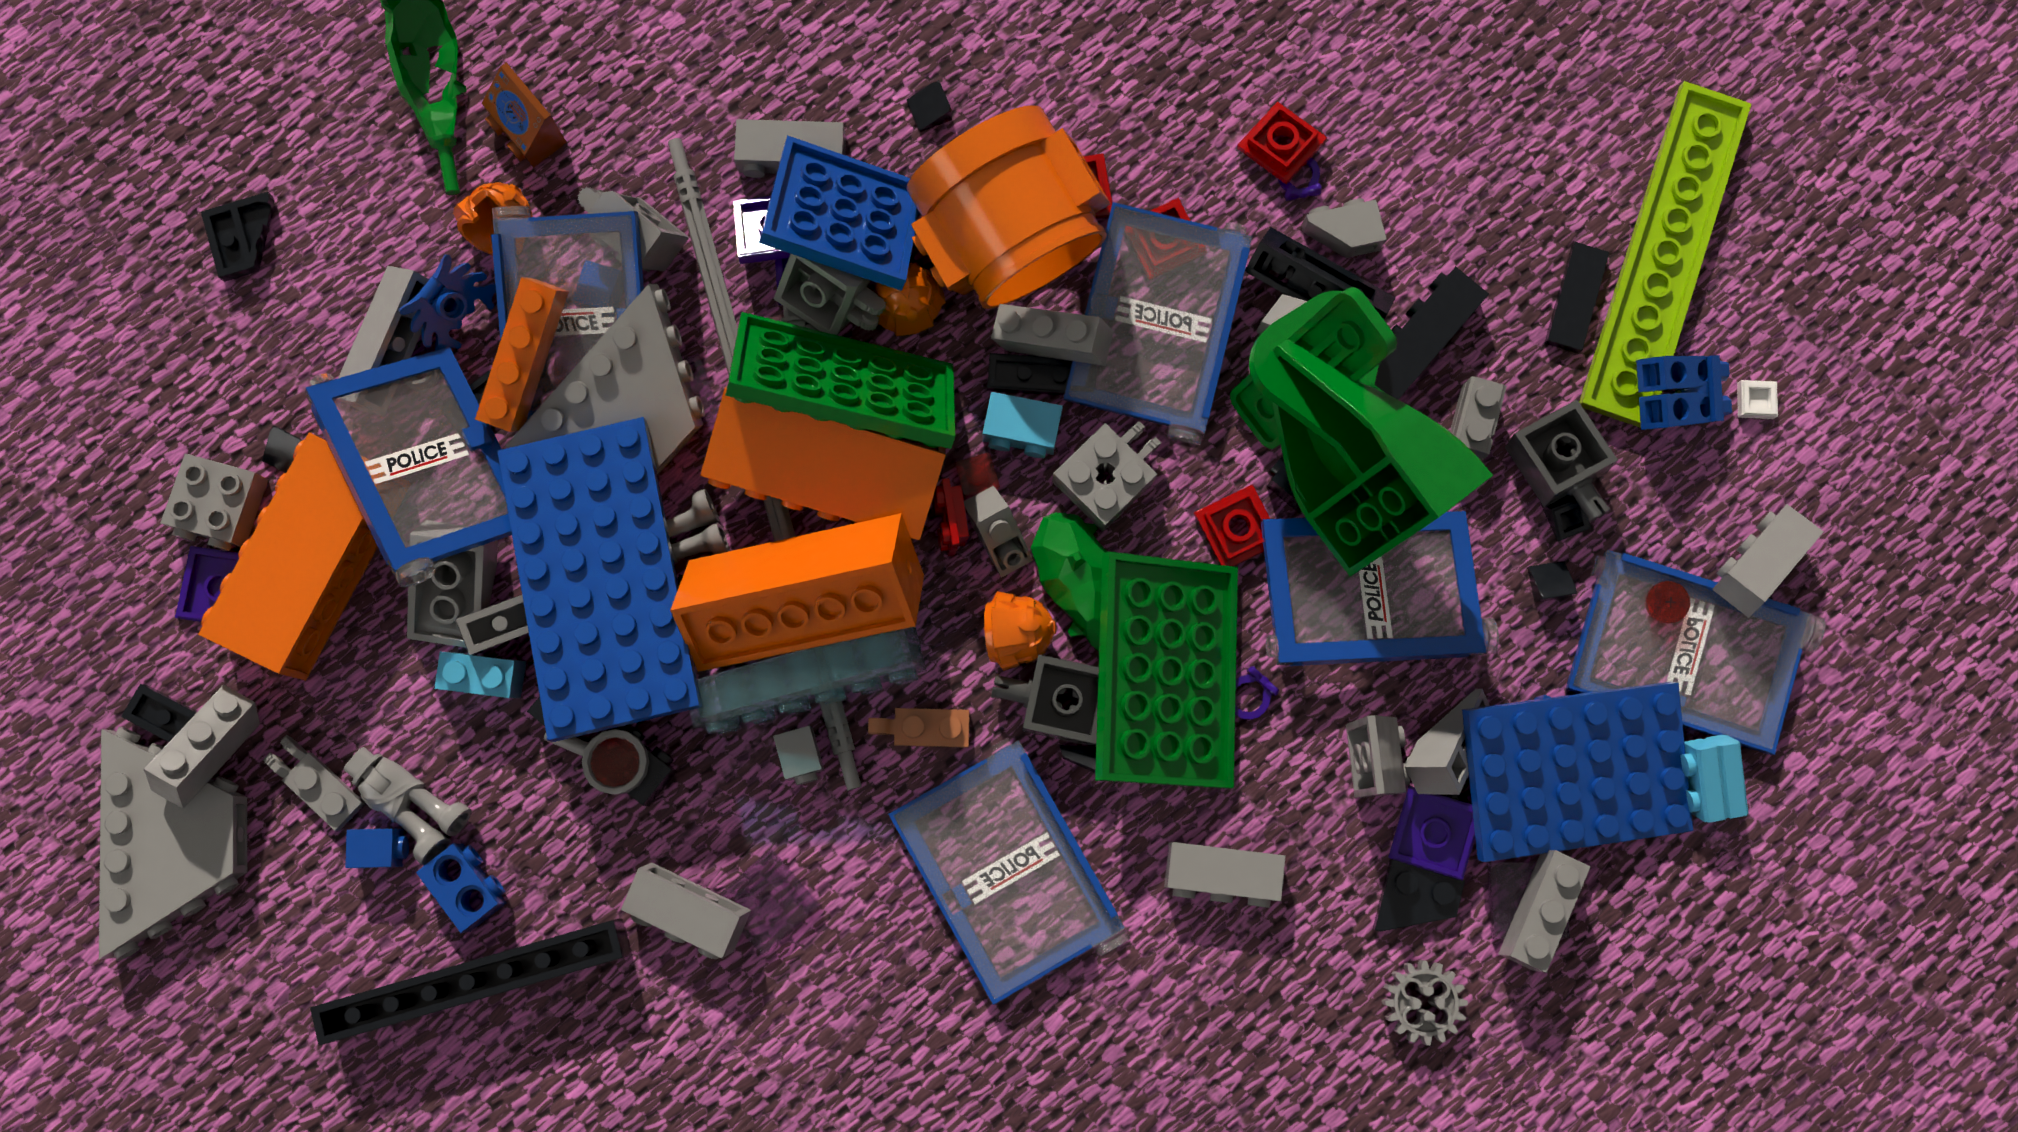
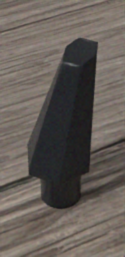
(1081, 756)

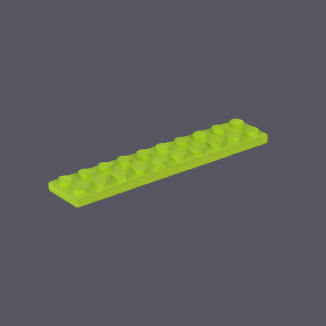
(1665, 247)

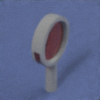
(611, 761)

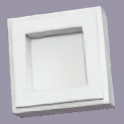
(1757, 399)

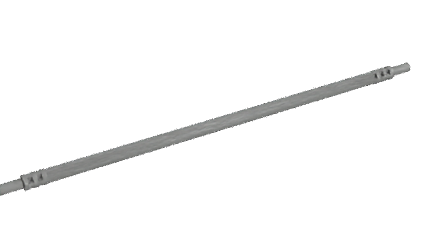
(726, 329)

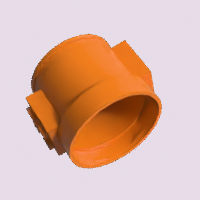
(1006, 207)

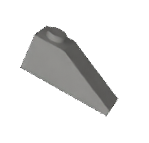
(1440, 755)

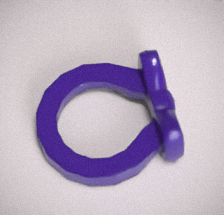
(1313, 189)
(1269, 690)

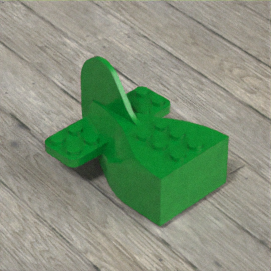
(1353, 455)

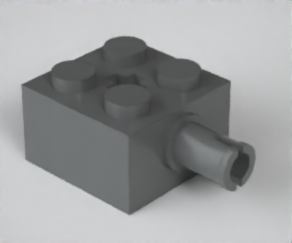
(1573, 473)
(1043, 712)

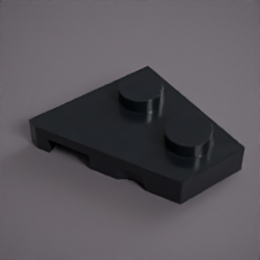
(238, 234)
(1416, 897)

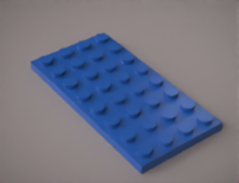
(597, 579)

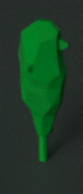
(421, 26)
(1071, 571)

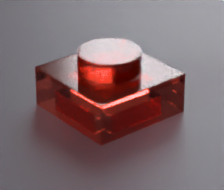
(976, 474)

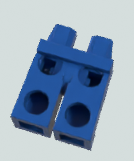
(1696, 387)

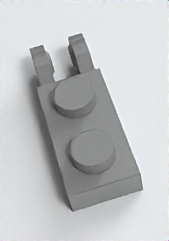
(316, 785)

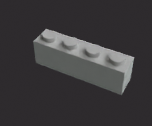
(385, 332)

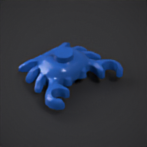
(446, 302)

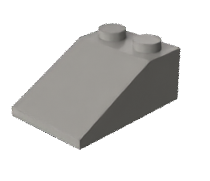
(456, 589)
(1376, 756)

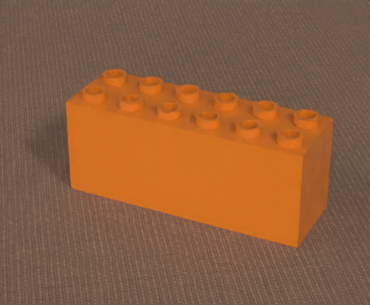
(821, 465)
(294, 568)
(799, 593)

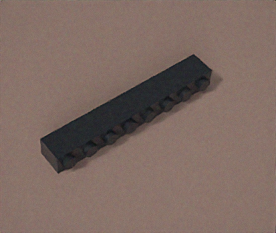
(1418, 343)
(470, 981)

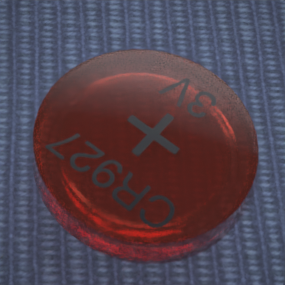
(1667, 602)

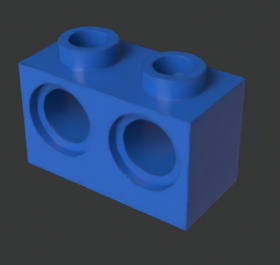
(455, 895)

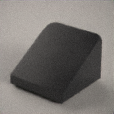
(930, 107)
(280, 449)
(1566, 518)
(1551, 581)

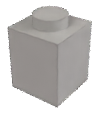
(799, 755)

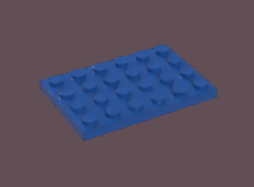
(1576, 771)

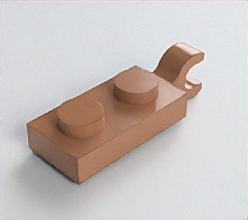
(924, 727)

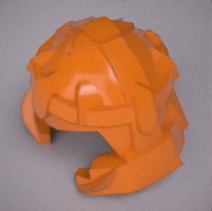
(475, 212)
(914, 306)
(1016, 630)

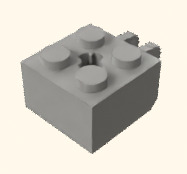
(658, 236)
(828, 296)
(1109, 454)

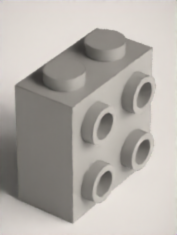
(213, 502)

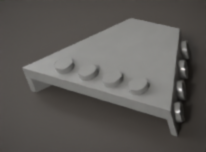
(625, 377)
(156, 854)

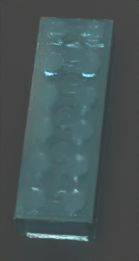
(806, 677)

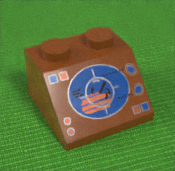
(521, 117)

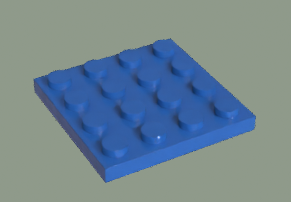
(841, 213)

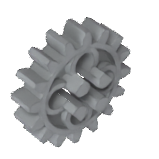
(1425, 1022)

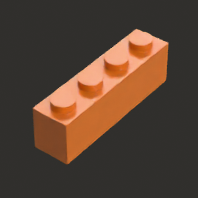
(521, 354)

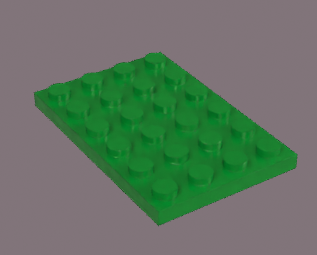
(843, 381)
(1166, 672)

